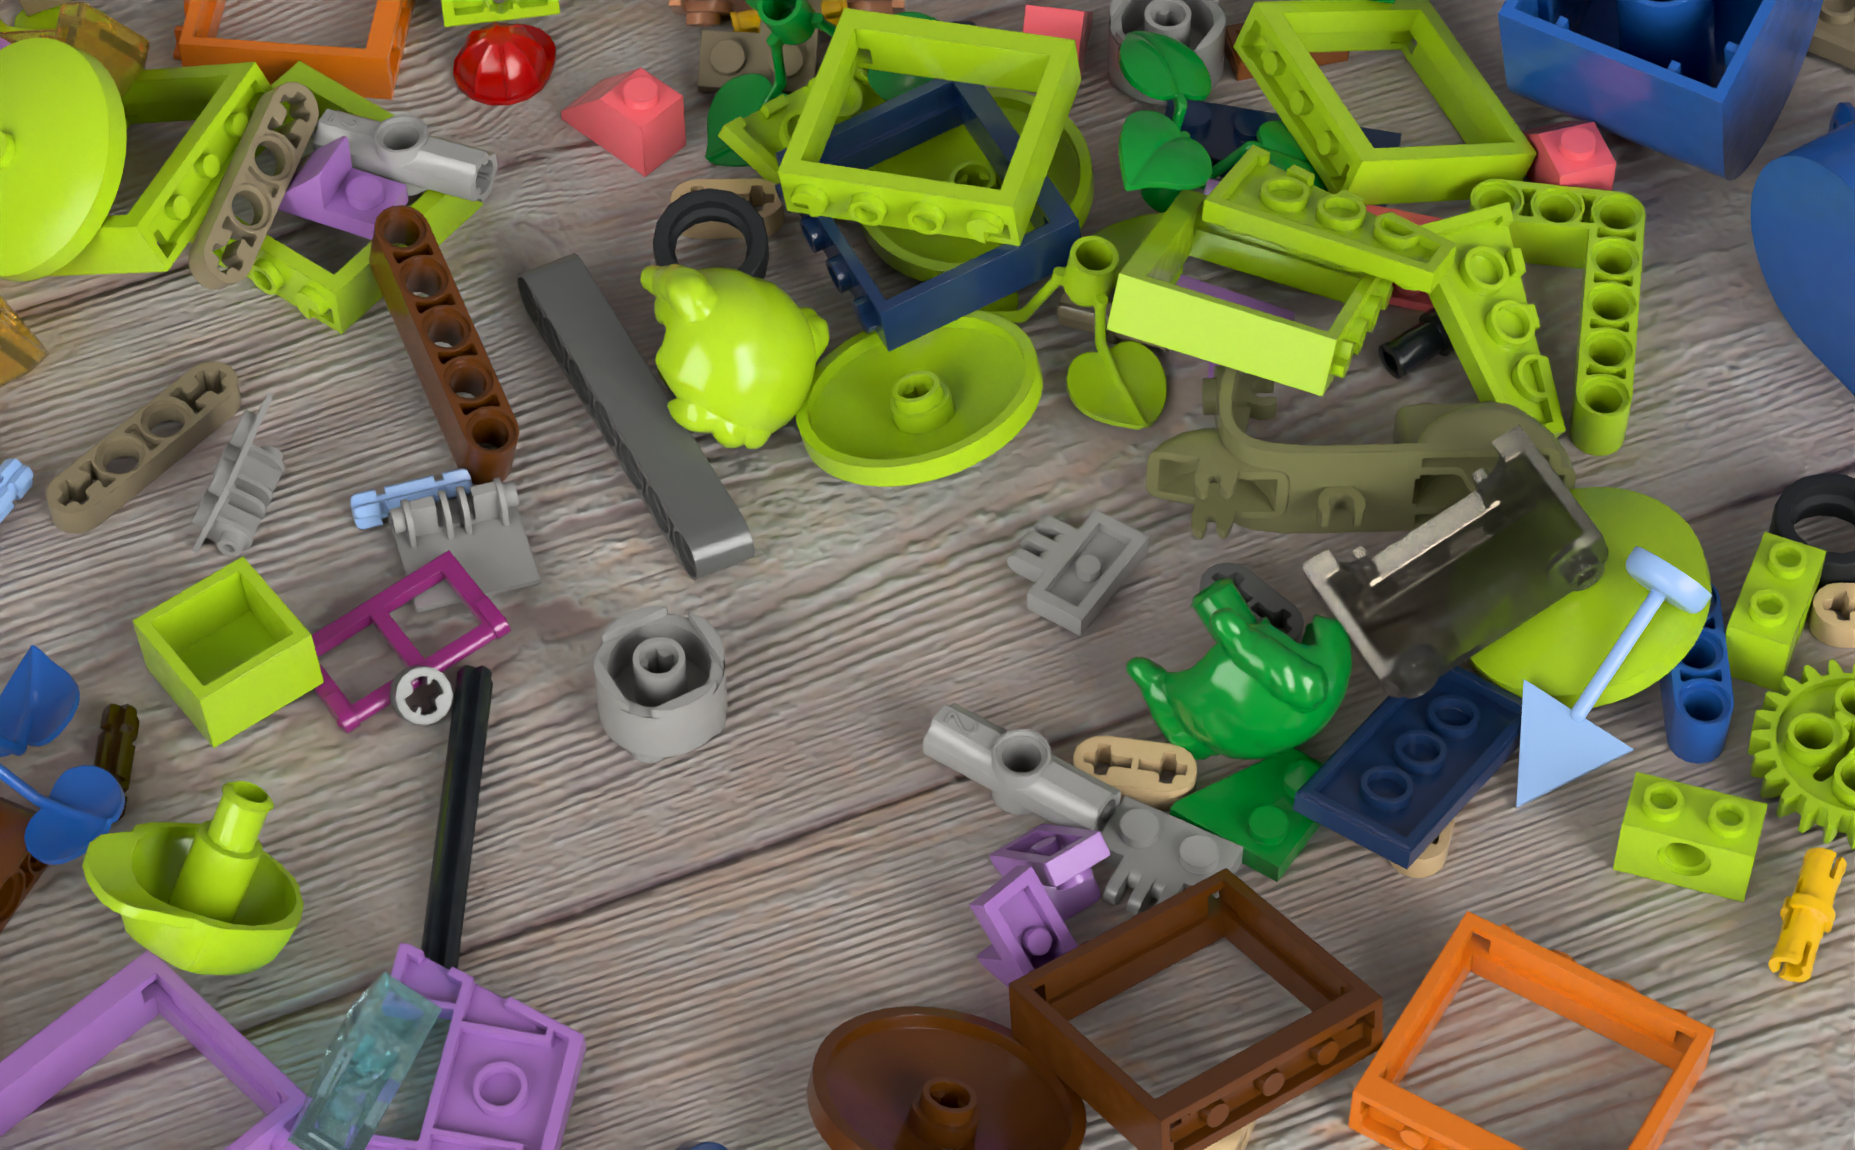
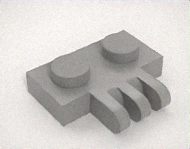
(1076, 568)
(1160, 855)

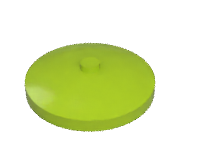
(57, 154)
(959, 160)
(922, 405)
(1573, 636)

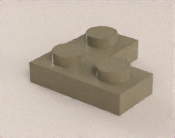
(739, 53)

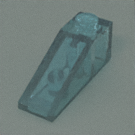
(364, 1067)

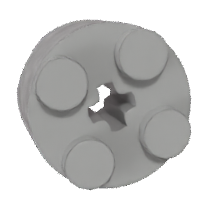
(1191, 22)
(660, 683)

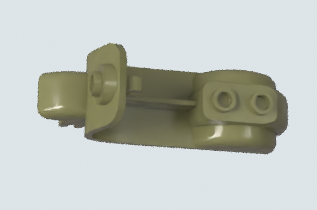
(1332, 486)

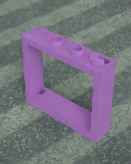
(116, 1013)

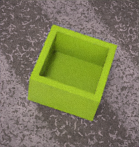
(228, 651)

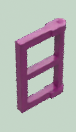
(376, 611)

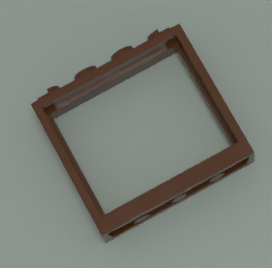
(1241, 1089)

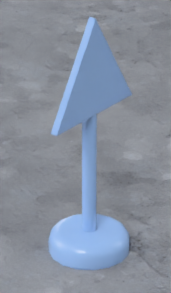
(1560, 741)

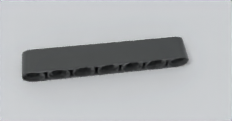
(634, 417)

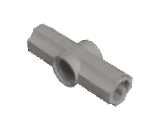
(407, 154)
(1019, 770)

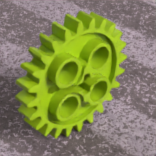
(1809, 738)

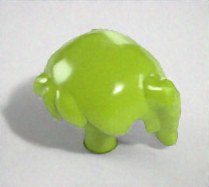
(733, 351)

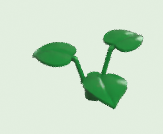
(790, 24)
(1153, 149)

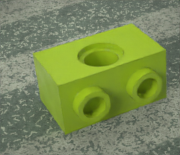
(1772, 610)
(1689, 836)

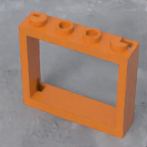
(364, 71)
(1550, 980)

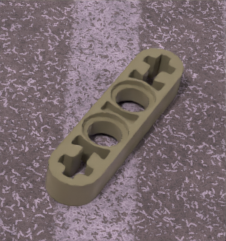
(259, 189)
(137, 441)

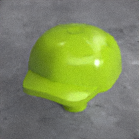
(200, 890)

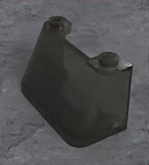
(1463, 572)

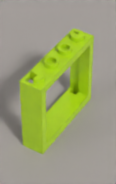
(940, 52)
(1277, 54)
(183, 189)
(353, 287)
(1233, 334)

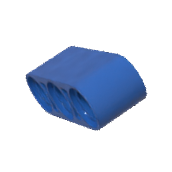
(1700, 694)

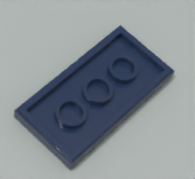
(1414, 765)

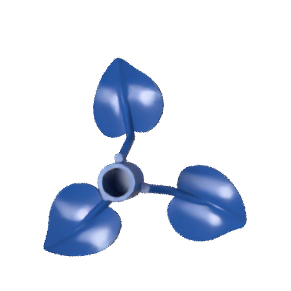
(84, 798)

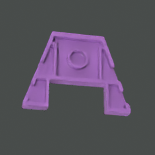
(502, 1069)

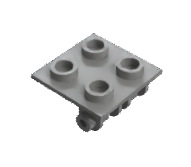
(239, 488)
(479, 531)

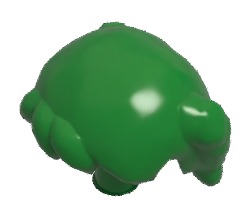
(1253, 688)

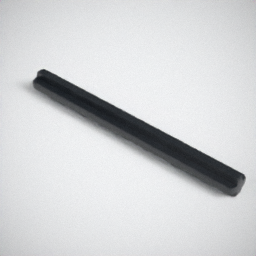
(457, 816)

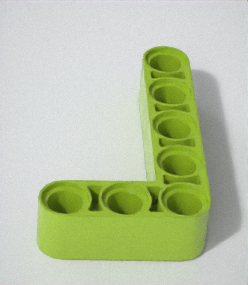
(1606, 239)

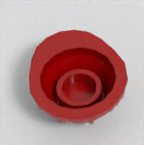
(504, 63)

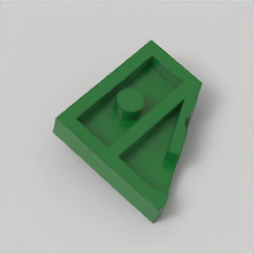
(1257, 811)

